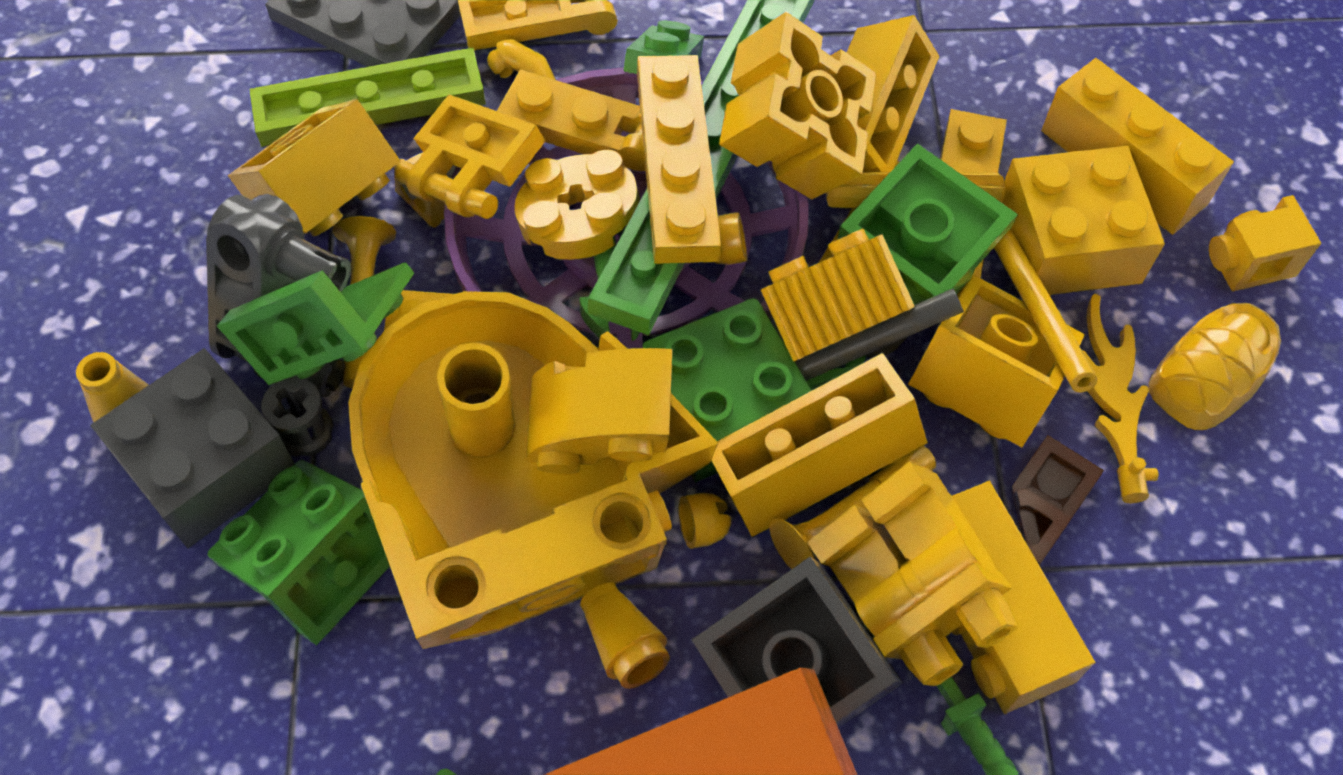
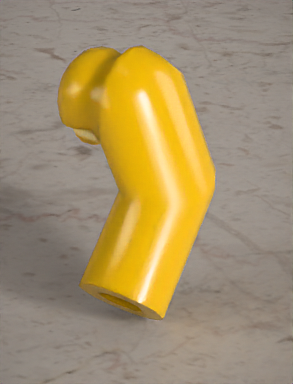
(515, 56)

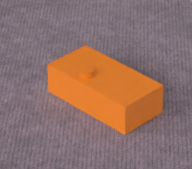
(760, 731)

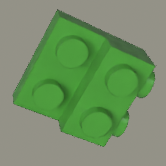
(932, 223)

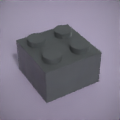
(194, 446)
(796, 625)

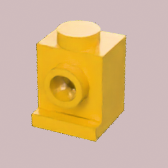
(1264, 246)

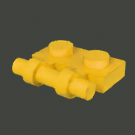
(479, 142)

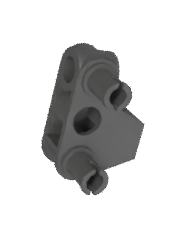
(255, 251)

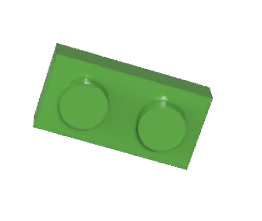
(663, 40)

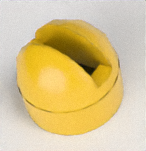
(732, 239)
(703, 519)

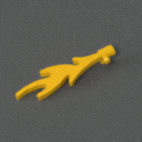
(1113, 397)

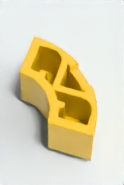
(600, 410)

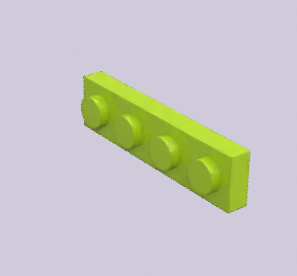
(385, 91)

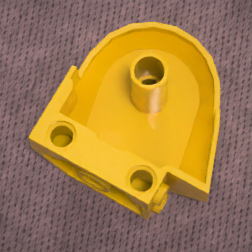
(448, 482)

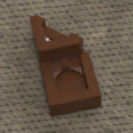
(1051, 493)

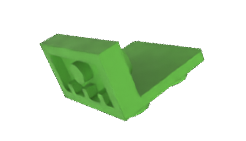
(313, 322)
(730, 370)
(305, 548)

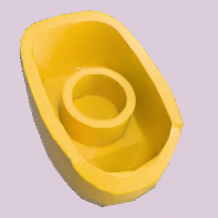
(1216, 365)

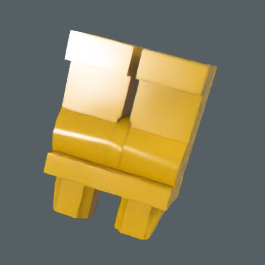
(916, 573)

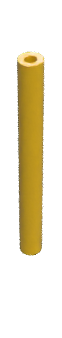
(1046, 315)

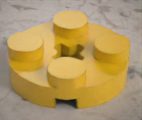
(552, 186)

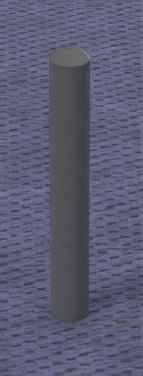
(882, 334)

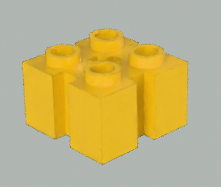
(798, 107)

